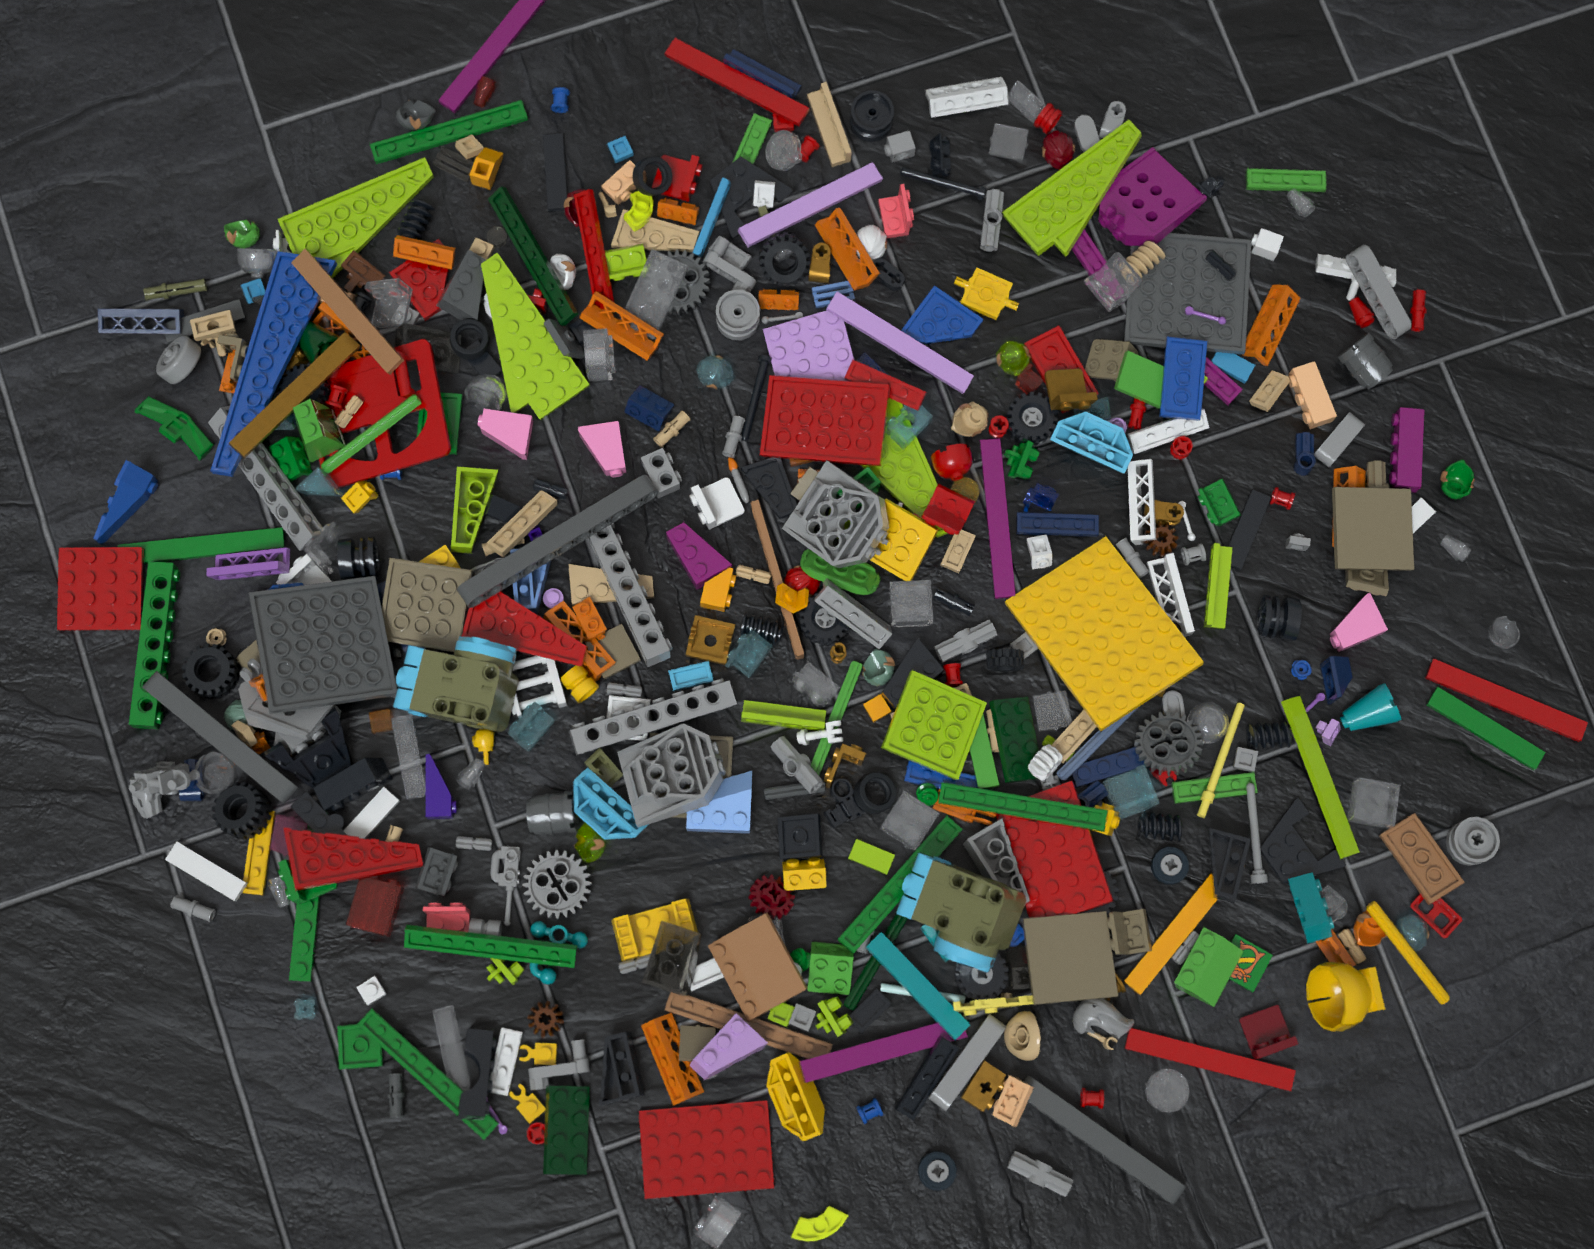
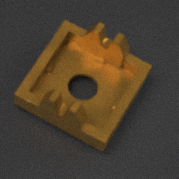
(700, 630)

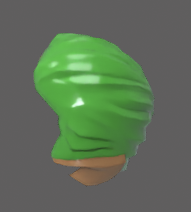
(242, 233)

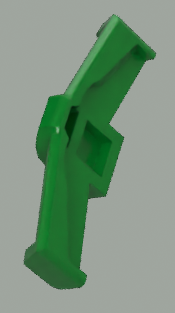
(176, 426)

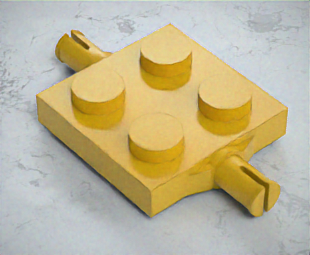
(986, 293)

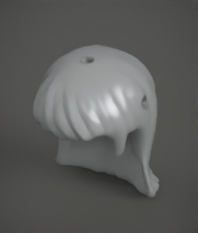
(1101, 1014)

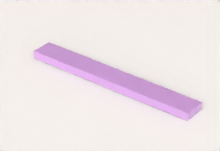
(810, 204)
(899, 342)

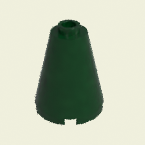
(316, 341)

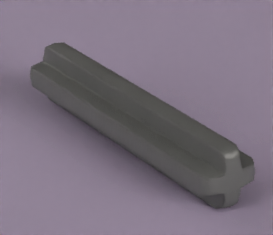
(788, 790)

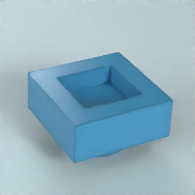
(620, 149)
(252, 289)

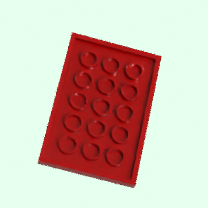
(825, 420)
(1057, 861)
(706, 1149)

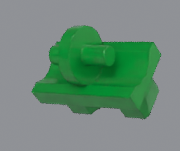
(1018, 457)

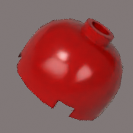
(953, 462)

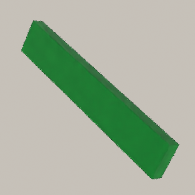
(1485, 728)

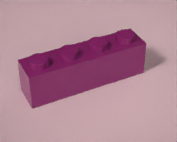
(1407, 449)

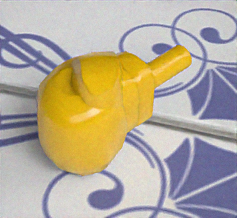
(485, 742)

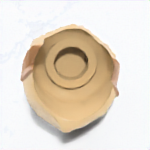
(970, 419)

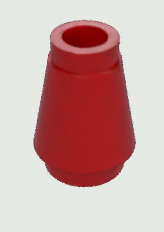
(1362, 314)

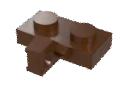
(359, 271)

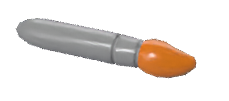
(733, 467)

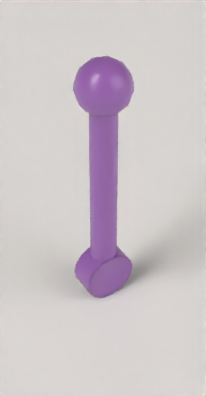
(1189, 311)
(1319, 697)
(502, 1128)

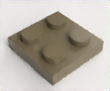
(1368, 580)

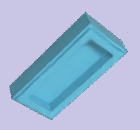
(690, 676)

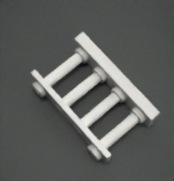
(550, 676)

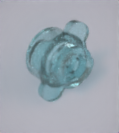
(309, 1013)

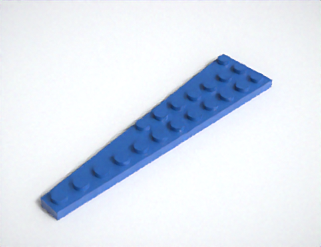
(277, 331)

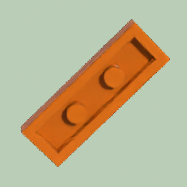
(424, 252)

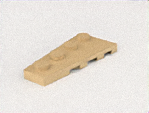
(655, 235)
(592, 583)

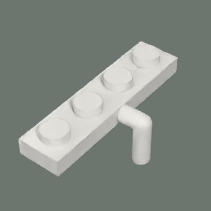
(1338, 267)

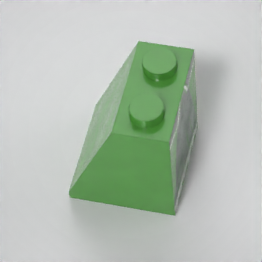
(318, 429)

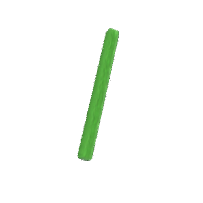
(371, 433)
(837, 714)

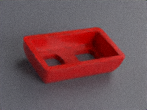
(1438, 907)

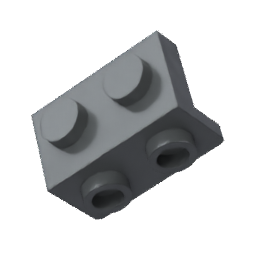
(436, 872)

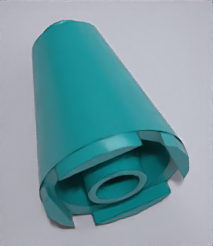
(1371, 710)

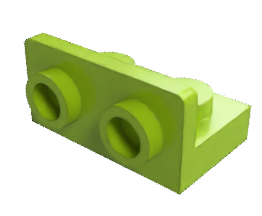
(625, 261)

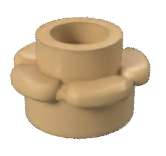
(210, 638)

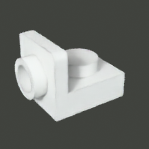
(764, 194)
(1039, 551)

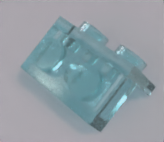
(749, 653)
(530, 726)

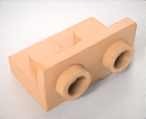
(621, 183)
(1012, 1100)

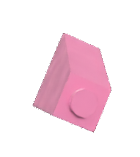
(508, 430)
(605, 446)
(1358, 625)

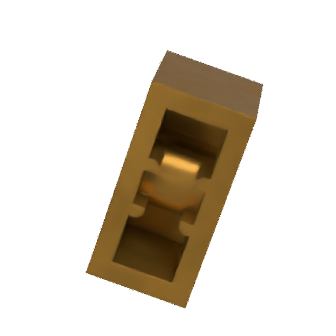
(973, 1093)

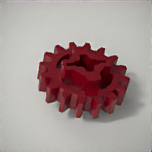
(771, 897)

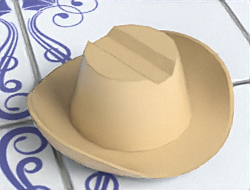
(1023, 1036)

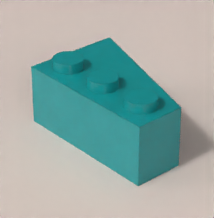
(1311, 907)

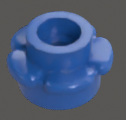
(1301, 664)

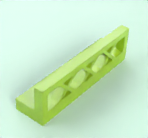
(1218, 586)
(783, 716)

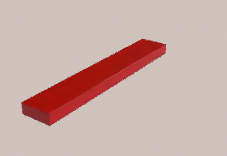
(593, 245)

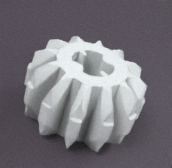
(1045, 762)

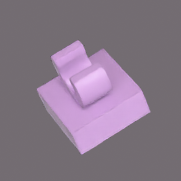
(1328, 731)

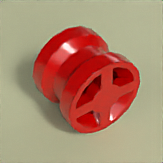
(1181, 443)
(536, 1136)

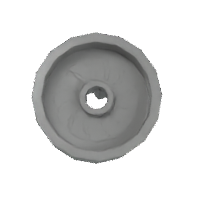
(737, 314)
(1472, 841)

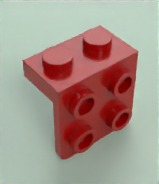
(683, 177)
(948, 510)

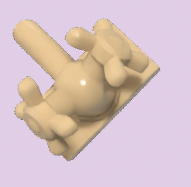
(211, 326)

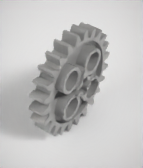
(541, 894)

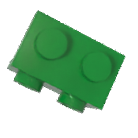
(291, 457)
(1219, 503)

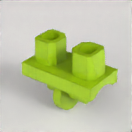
(510, 973)
(840, 1024)

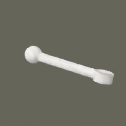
(1191, 537)

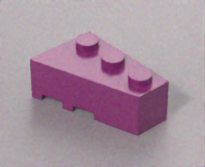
(696, 555)

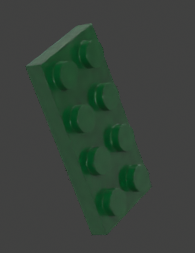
(1014, 737)
(566, 1130)

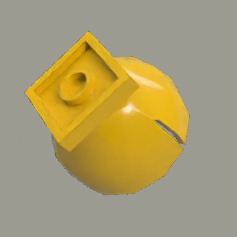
(1350, 993)

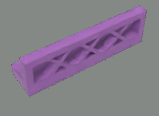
(251, 569)

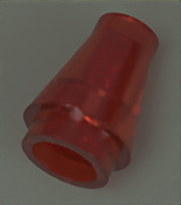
(484, 90)

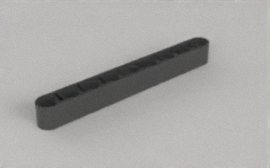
(220, 737)
(1104, 1142)

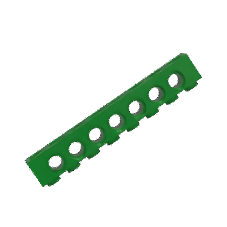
(156, 574)

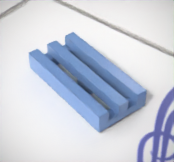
(829, 287)

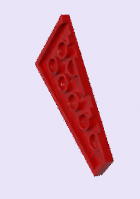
(515, 626)
(337, 858)

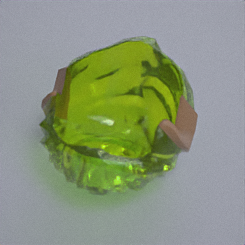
(1013, 357)
(589, 844)

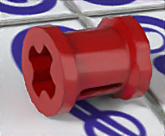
(808, 147)
(336, 396)
(1003, 423)
(1282, 498)
(953, 674)
(1092, 1098)

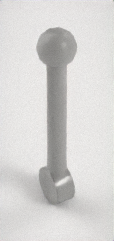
(765, 319)

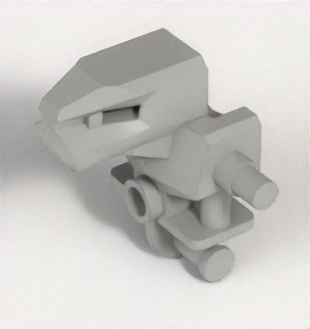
(162, 779)

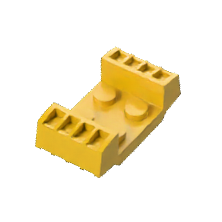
(638, 931)

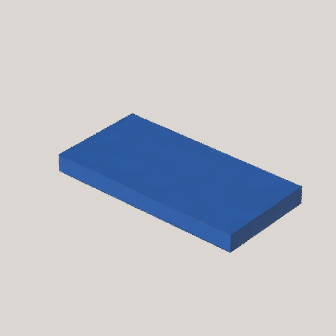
(1183, 378)

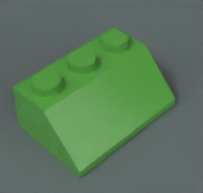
(1208, 967)

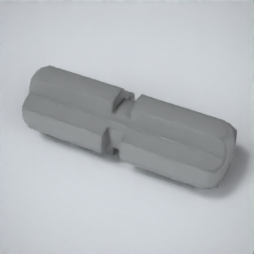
(628, 690)
(470, 843)
(1183, 951)
(631, 965)

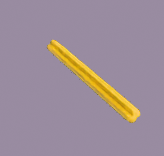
(1408, 952)

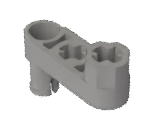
(716, 263)
(540, 1075)

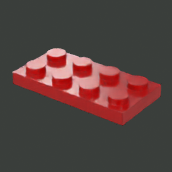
(1054, 352)

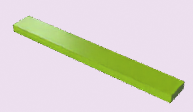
(1320, 777)

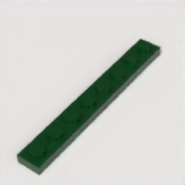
(533, 256)

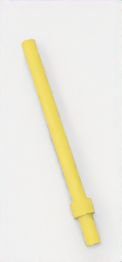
(1208, 795)

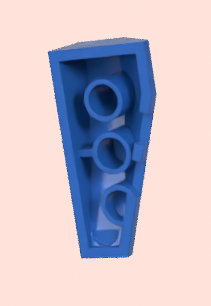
(132, 492)

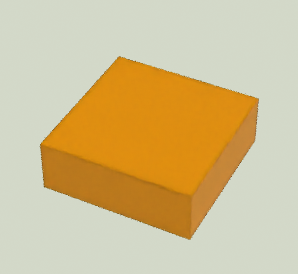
(877, 708)

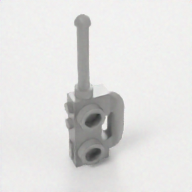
(510, 876)

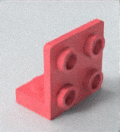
(896, 214)
(449, 918)

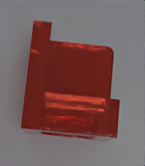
(1028, 380)

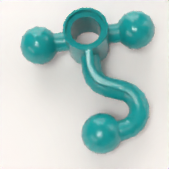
(538, 930)

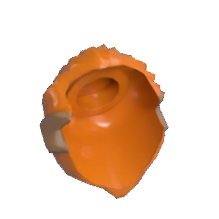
(1367, 931)

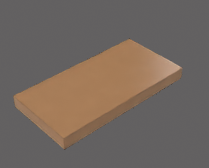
(1421, 859)

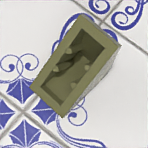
(603, 767)

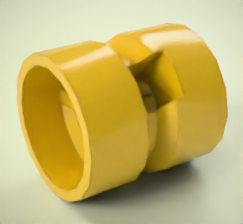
(579, 683)

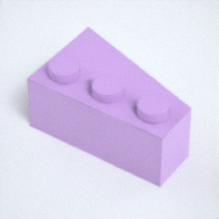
(728, 1047)

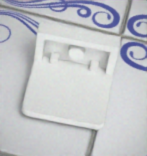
(716, 503)
(303, 571)

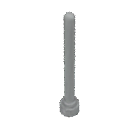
(1258, 874)

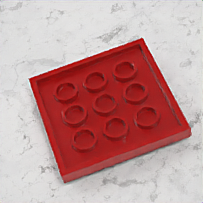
(100, 588)

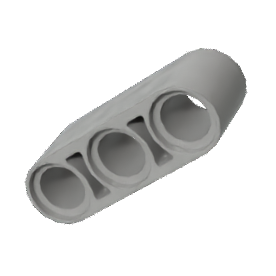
(1339, 439)

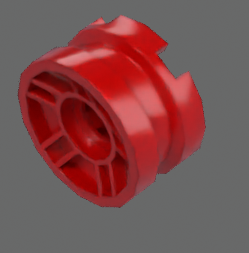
(1048, 118)

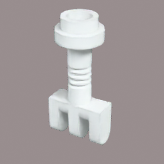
(804, 736)

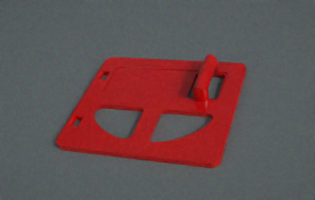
(380, 396)

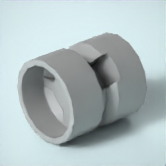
(492, 927)

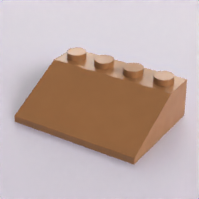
(757, 967)

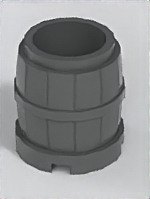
(1366, 361)
(551, 813)

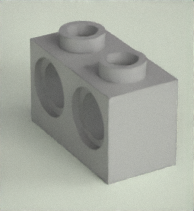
(656, 474)

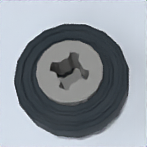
(1167, 872)
(929, 1171)

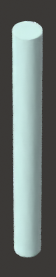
(900, 990)

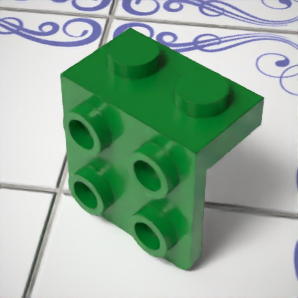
(303, 895)

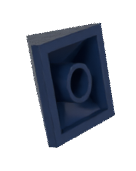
(1336, 677)

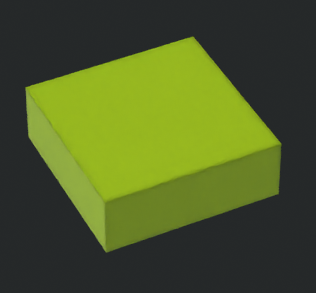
(781, 1014)

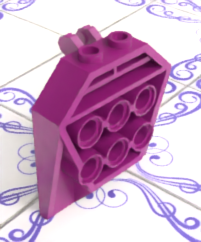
(1161, 189)

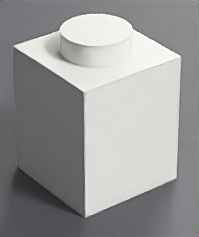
(1266, 244)

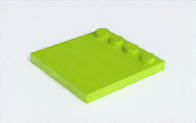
(934, 725)

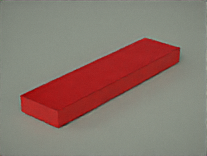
(899, 390)

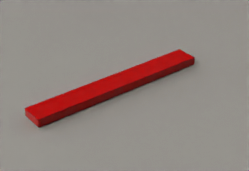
(737, 82)
(1506, 700)
(1210, 1059)

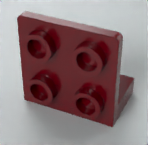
(1266, 1032)

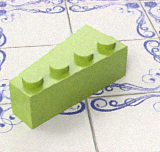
(471, 498)

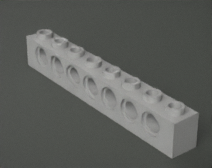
(275, 489)
(651, 652)
(724, 700)

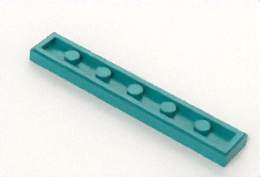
(917, 986)

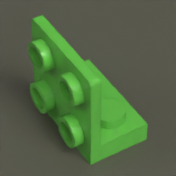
(830, 968)

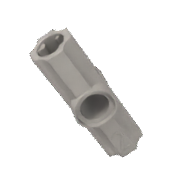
(990, 230)
(965, 641)
(797, 765)
(1040, 1173)

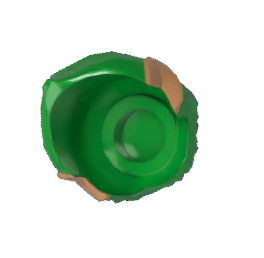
(1457, 480)

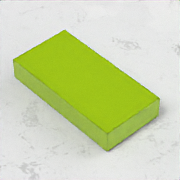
(871, 856)

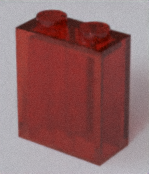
(375, 905)

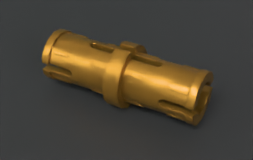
(838, 653)

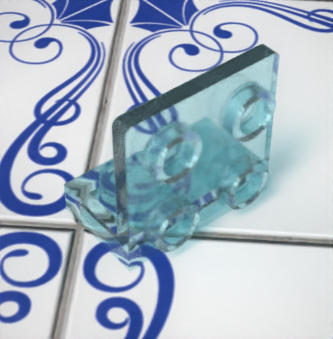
(1131, 792)

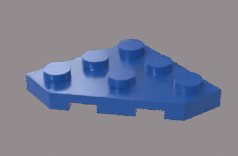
(941, 319)

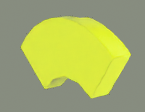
(640, 211)
(819, 1227)

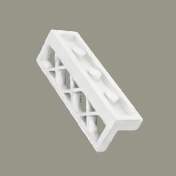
(967, 97)
(1136, 501)
(1178, 595)

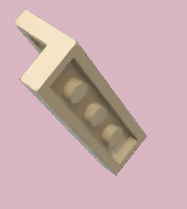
(829, 126)

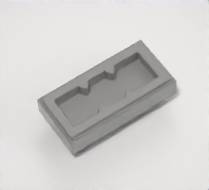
(735, 256)

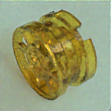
(966, 488)

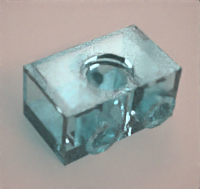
(905, 435)

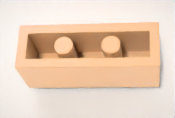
(1311, 395)

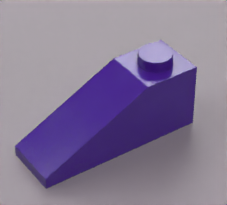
(438, 796)

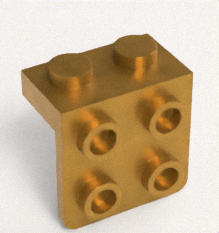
(1068, 390)
(852, 754)

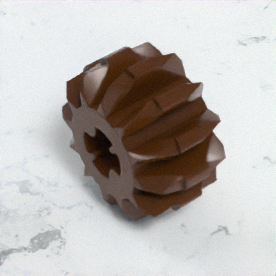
(1168, 543)
(549, 1012)

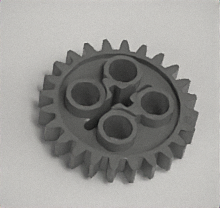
(694, 289)
(1173, 760)

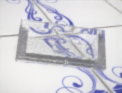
(1025, 101)

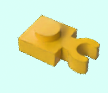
(543, 1053)
(529, 1105)

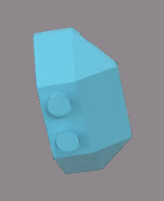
(1095, 440)
(603, 808)

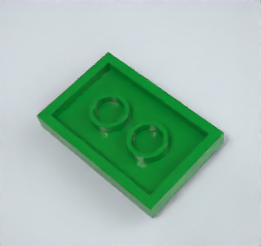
(452, 409)

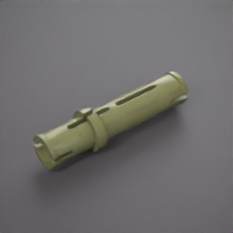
(151, 293)

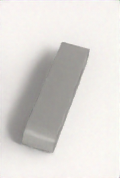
(1378, 291)
(967, 1062)

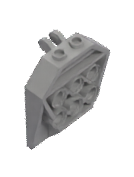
(866, 529)
(293, 723)
(702, 772)

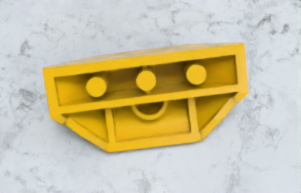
(794, 1100)

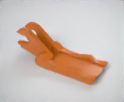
(963, 813)

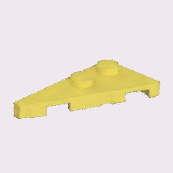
(990, 1005)

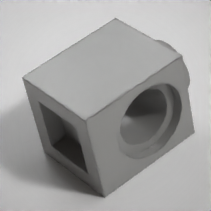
(900, 146)

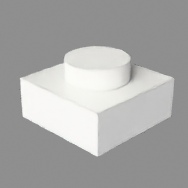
(371, 990)

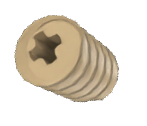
(1144, 257)

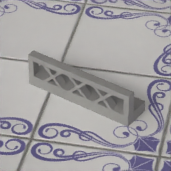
(853, 614)

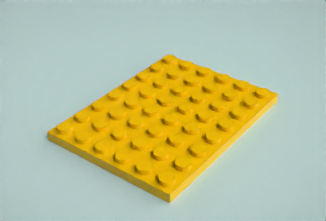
(1103, 633)

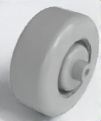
(178, 360)

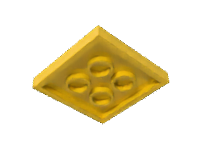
(908, 542)

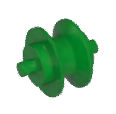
(927, 794)
(801, 957)

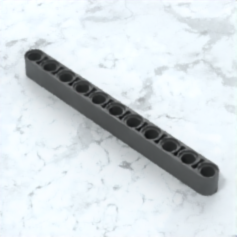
(557, 541)

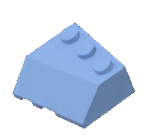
(728, 809)

